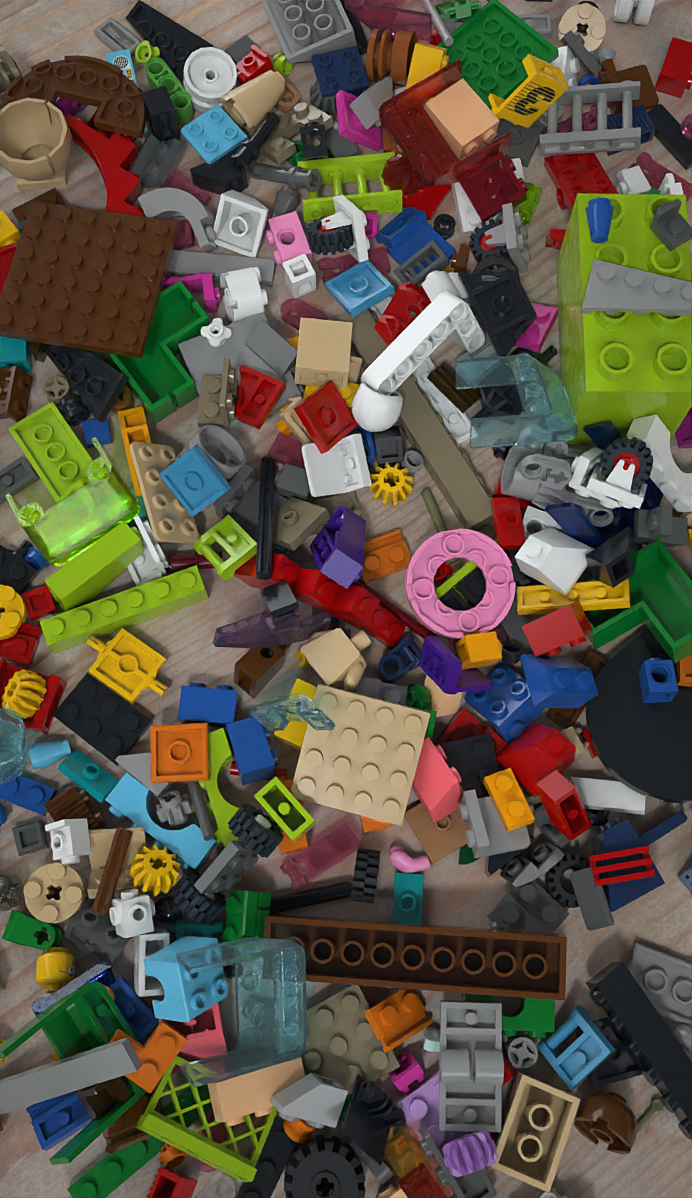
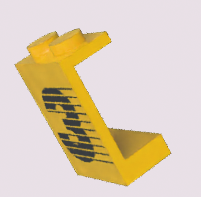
(533, 96)

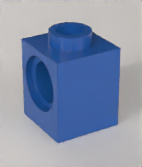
(657, 691)

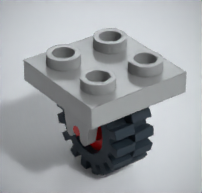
(502, 239)

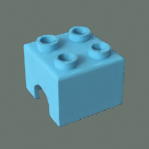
(185, 993)

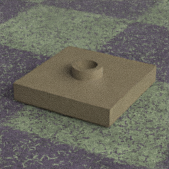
(296, 522)

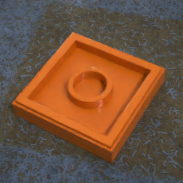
(179, 753)

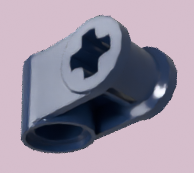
(404, 657)

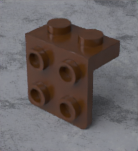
(647, 95)

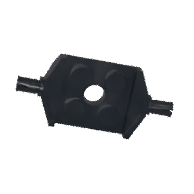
(504, 399)

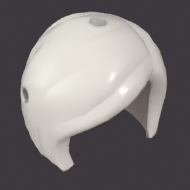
(374, 410)

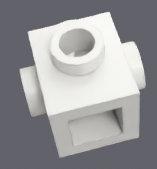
(132, 913)

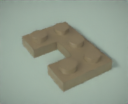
(277, 146)

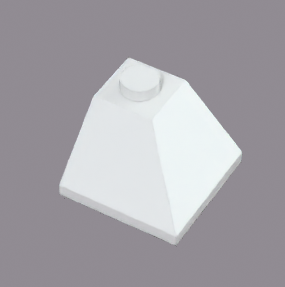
(240, 223)
(553, 559)

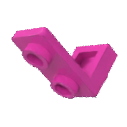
(198, 283)

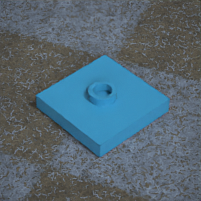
(359, 288)
(195, 480)

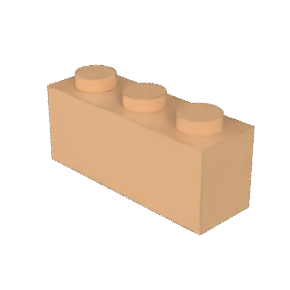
(252, 1091)

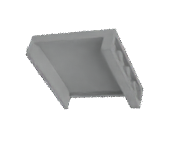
(204, 359)

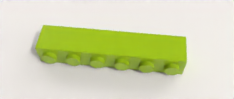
(124, 609)

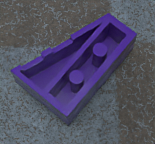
(341, 546)

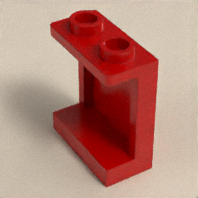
(42, 718)

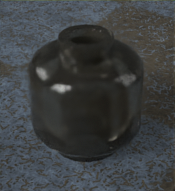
(10, 890)

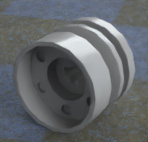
(220, 448)

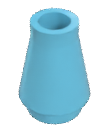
(48, 753)

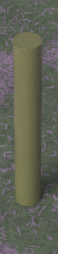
(435, 515)

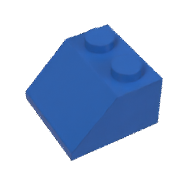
(558, 681)

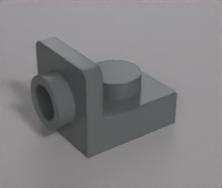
(670, 225)

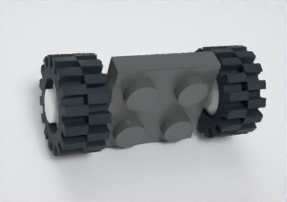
(201, 894)

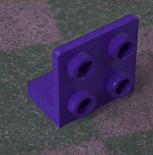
(446, 669)

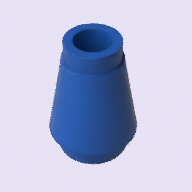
(599, 219)

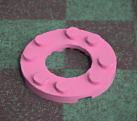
(475, 548)

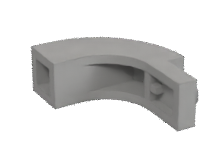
(173, 202)

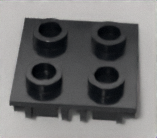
(370, 1118)

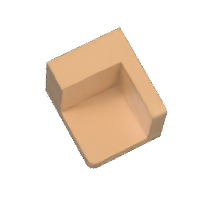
(440, 702)

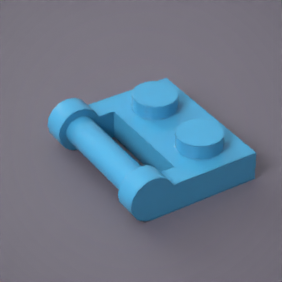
(583, 1054)

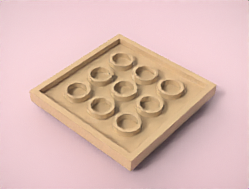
(366, 758)

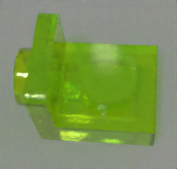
(529, 206)

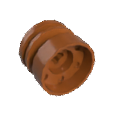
(390, 55)

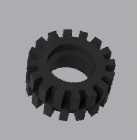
(365, 875)
(554, 879)

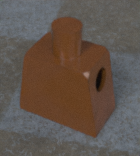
(258, 668)

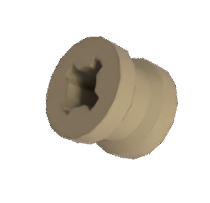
(54, 386)

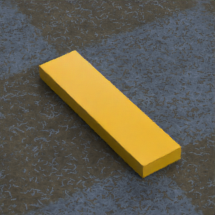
(591, 595)

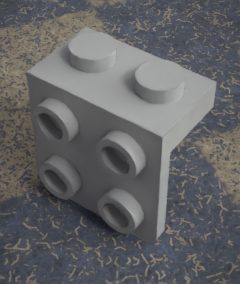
(485, 829)

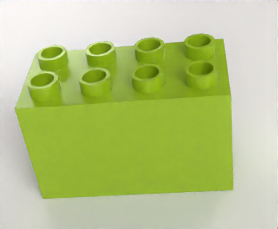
(622, 361)

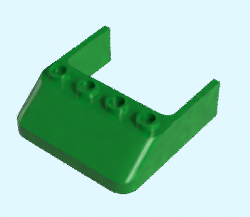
(75, 1025)

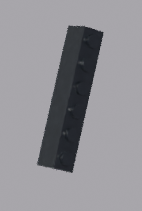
(646, 1039)

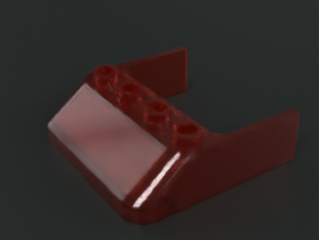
(420, 138)

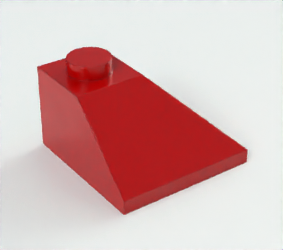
(536, 755)

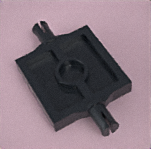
(15, 570)

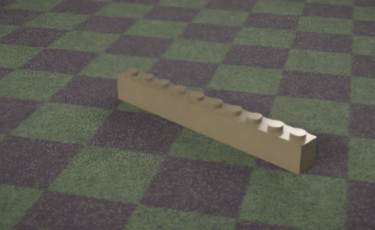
(427, 435)

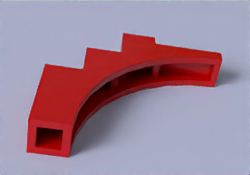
(113, 160)
(316, 589)

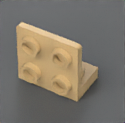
(100, 846)

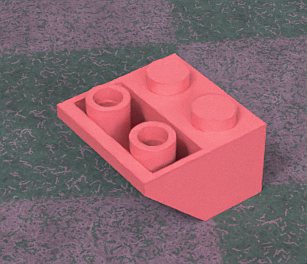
(436, 783)
(205, 1035)

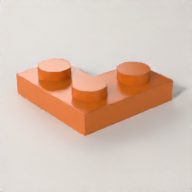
(155, 1054)

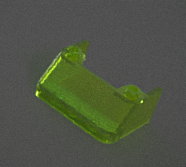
(81, 517)

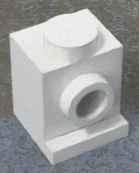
(632, 181)
(299, 276)
(69, 840)

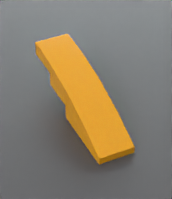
(133, 428)

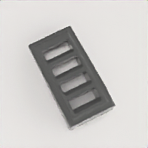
(423, 254)

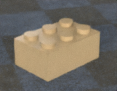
(534, 1131)

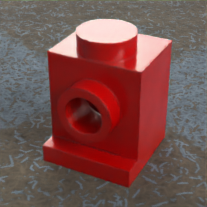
(253, 65)

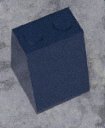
(617, 837)

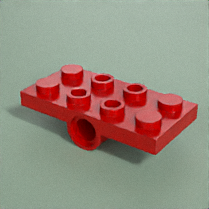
(577, 175)

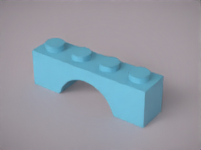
(133, 800)

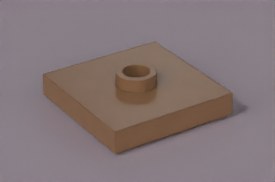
(437, 838)

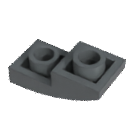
(338, 145)
(522, 870)

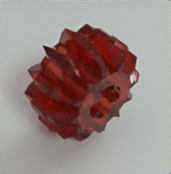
(400, 176)

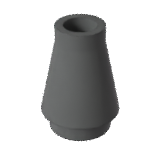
(285, 202)

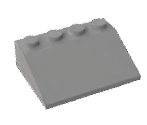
(309, 27)

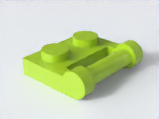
(232, 540)

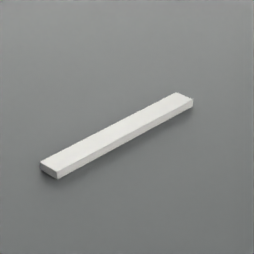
(454, 420)

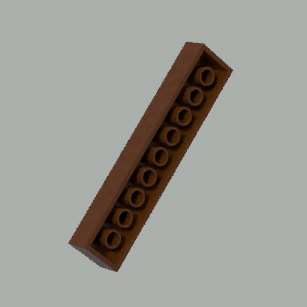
(427, 956)

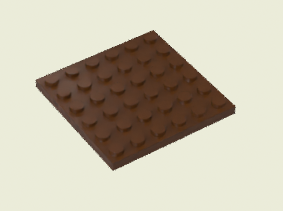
(86, 279)

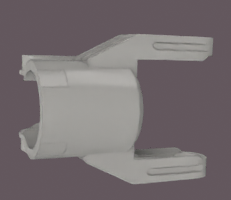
(541, 476)

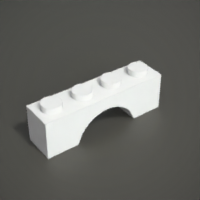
(671, 481)

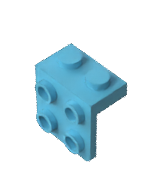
(213, 134)

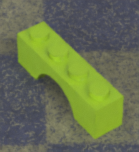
(219, 757)

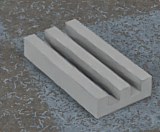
(102, 31)

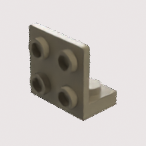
(217, 398)

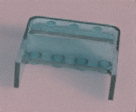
(542, 395)
(268, 1005)

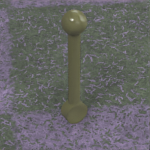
(656, 1105)

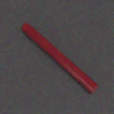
(411, 623)

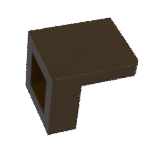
(101, 1096)

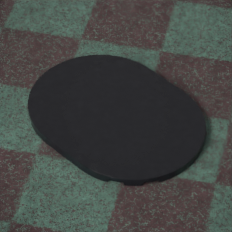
(639, 741)

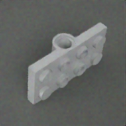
(470, 1066)

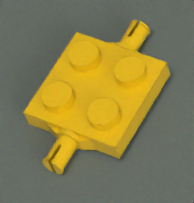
(127, 666)

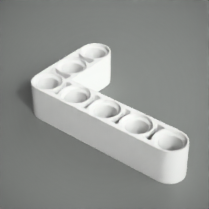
(441, 318)

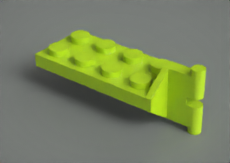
(53, 451)

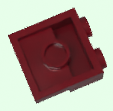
(492, 186)

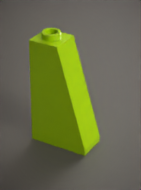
(95, 567)

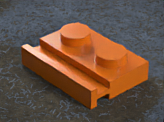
(384, 556)
(397, 1018)

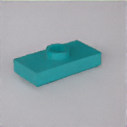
(88, 775)
(407, 898)

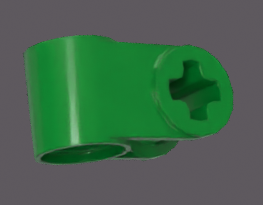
(28, 931)

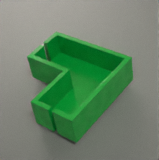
(158, 377)
(658, 598)

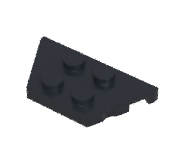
(499, 306)

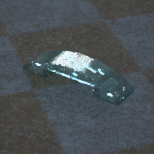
(281, 710)

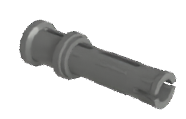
(294, 176)

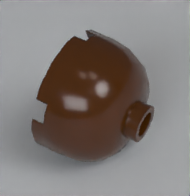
(608, 1119)

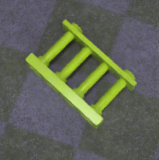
(348, 170)

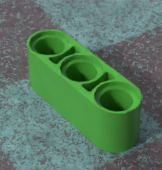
(160, 74)

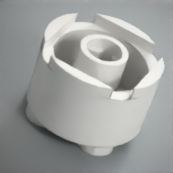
(243, 293)

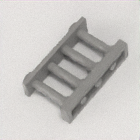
(601, 139)

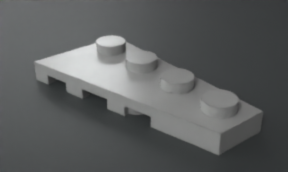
(632, 290)

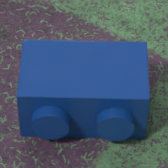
(208, 705)
(251, 750)

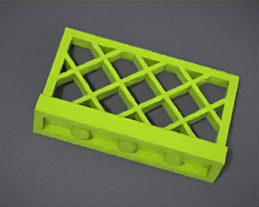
(195, 1144)

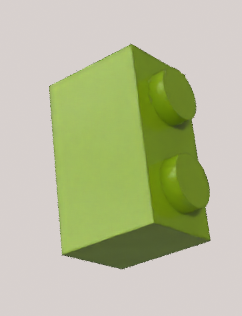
(284, 809)

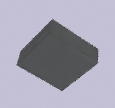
(30, 838)

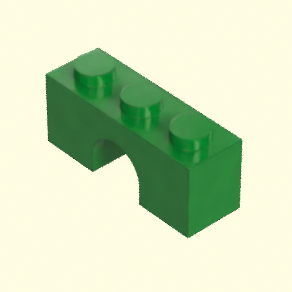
(533, 1015)

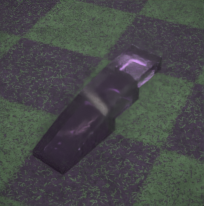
(264, 632)

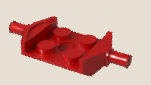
(396, 315)

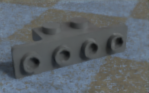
(468, 1186)

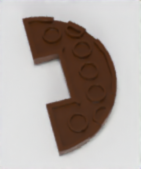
(87, 82)

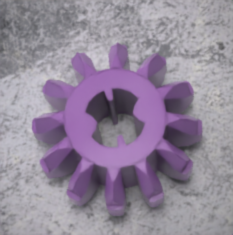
(470, 1153)

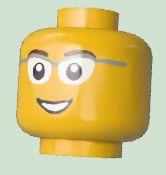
(54, 969)

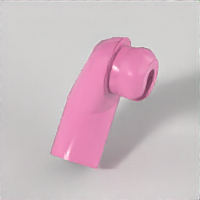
(406, 863)

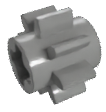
(173, 808)

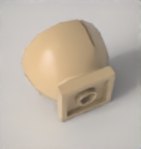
(35, 143)

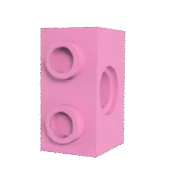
(287, 230)

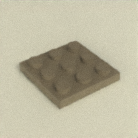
(343, 1041)

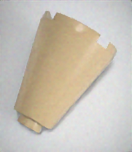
(253, 100)

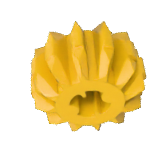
(399, 480)
(24, 693)
(154, 870)

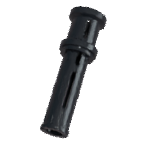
(250, 149)

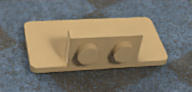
(165, 512)

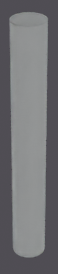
(438, 22)

